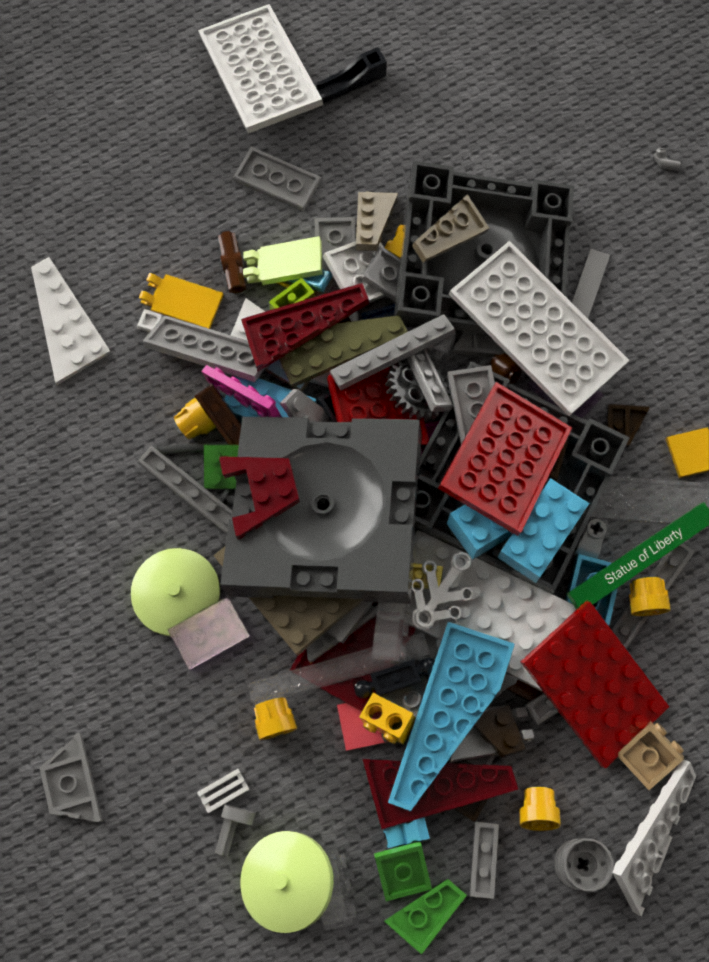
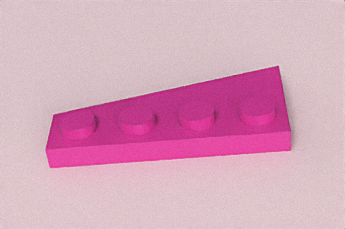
(247, 396)

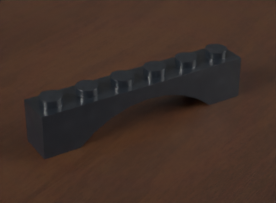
(362, 71)

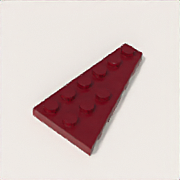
(452, 788)

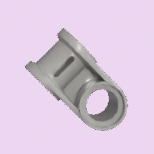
(589, 543)

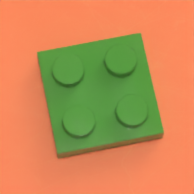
(212, 468)
(403, 871)

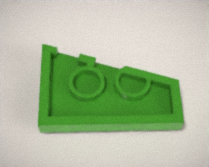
(426, 915)

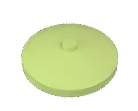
(173, 588)
(286, 882)

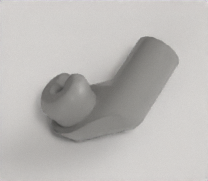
(664, 162)

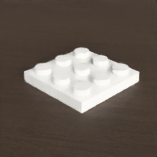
(349, 266)

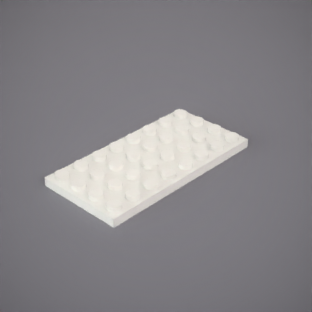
(260, 68)
(539, 328)
(500, 604)

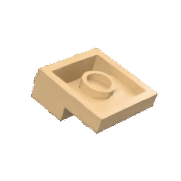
(651, 755)

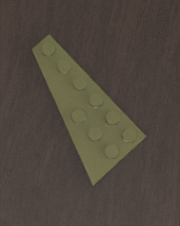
(339, 346)

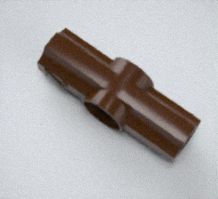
(232, 262)

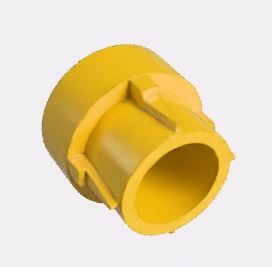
(193, 420)
(649, 597)
(274, 718)
(539, 810)

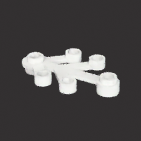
(439, 594)

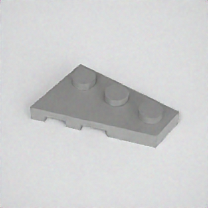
(301, 406)

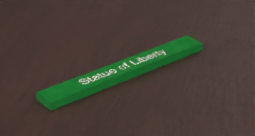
(641, 556)

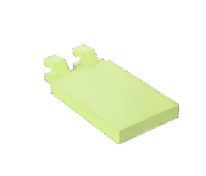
(284, 261)

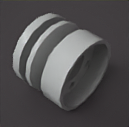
(596, 869)

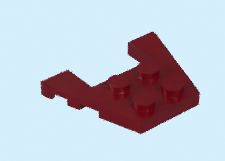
(270, 485)

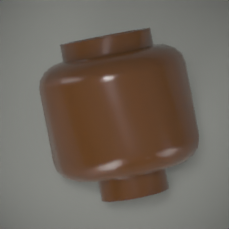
(506, 367)

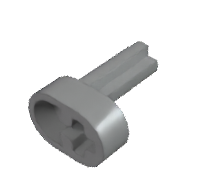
(231, 816)

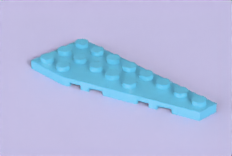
(459, 690)

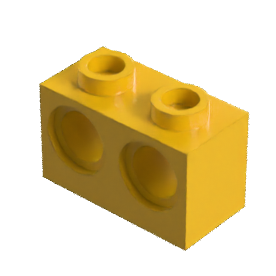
(390, 714)

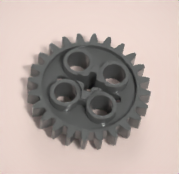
(408, 392)

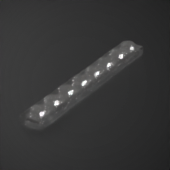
(329, 672)

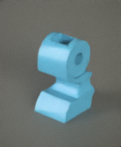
(406, 833)

